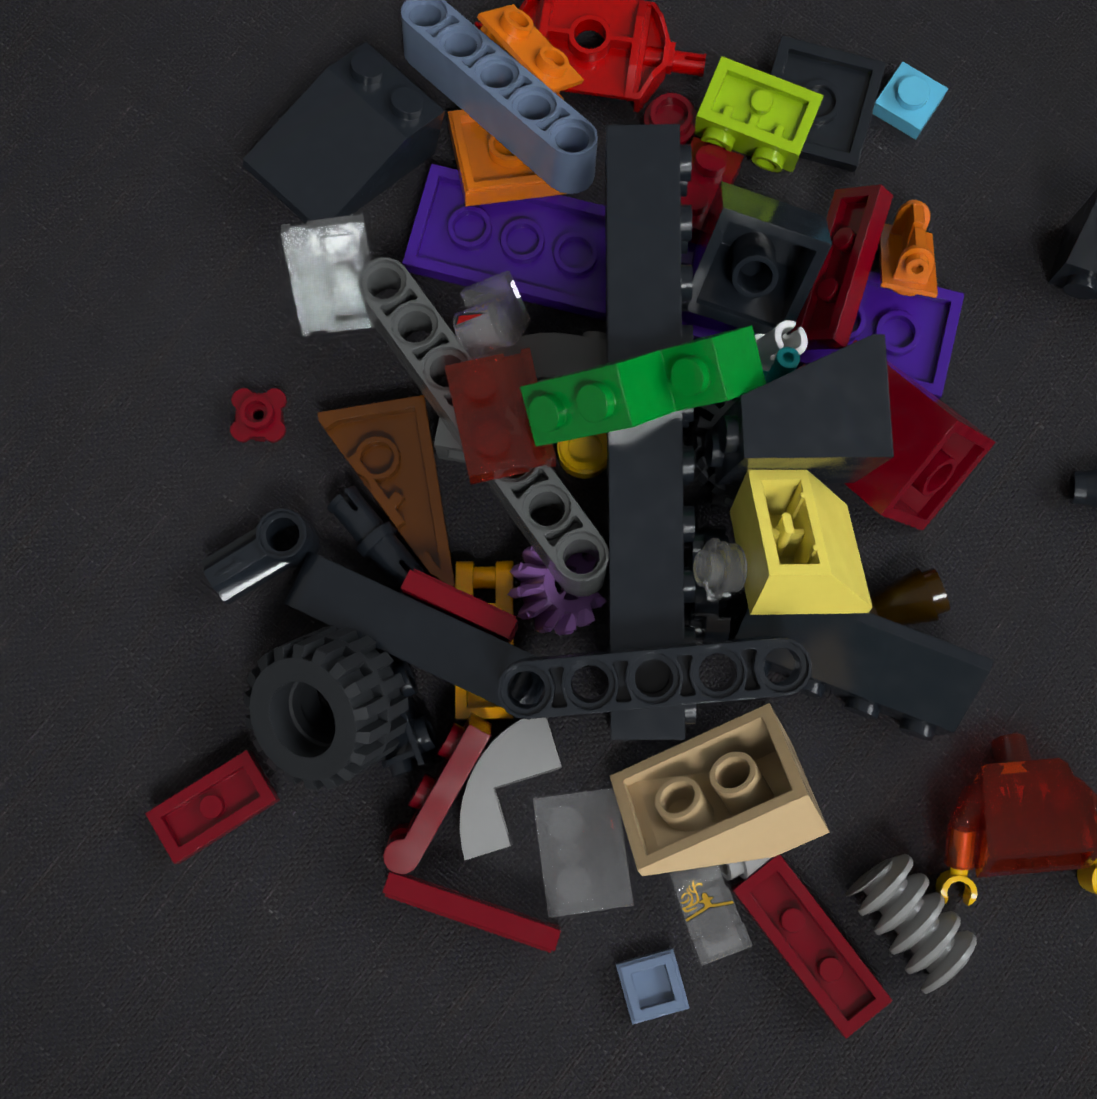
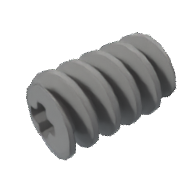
(916, 920)

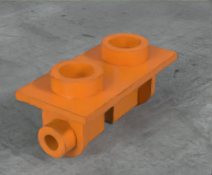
(520, 39)
(908, 252)

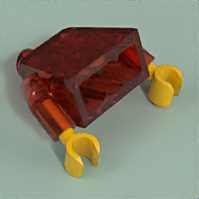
(1021, 821)

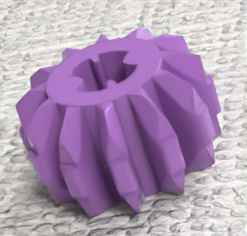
(543, 602)

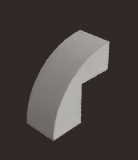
(514, 756)

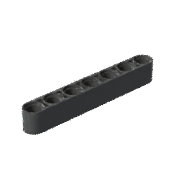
(425, 363)

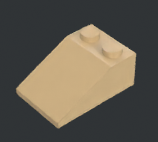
(719, 798)

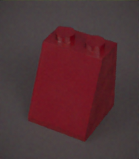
(931, 455)

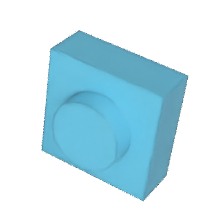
(909, 100)

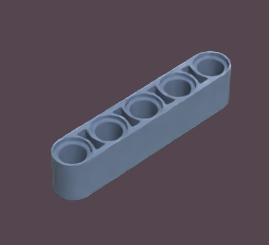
(500, 94)

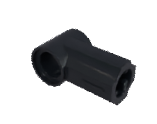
(256, 557)

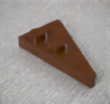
(395, 459)

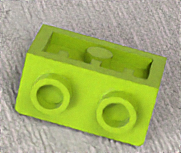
(757, 115)

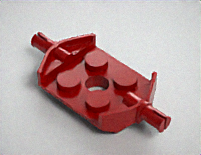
(634, 51)

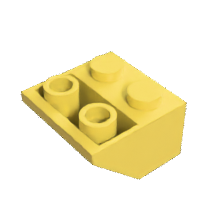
(797, 546)

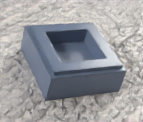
(652, 985)

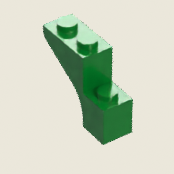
(644, 387)

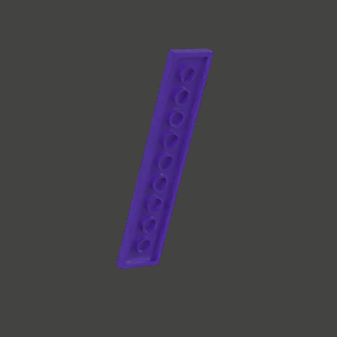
(560, 262)

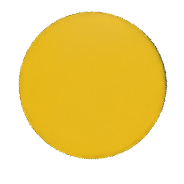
(583, 456)

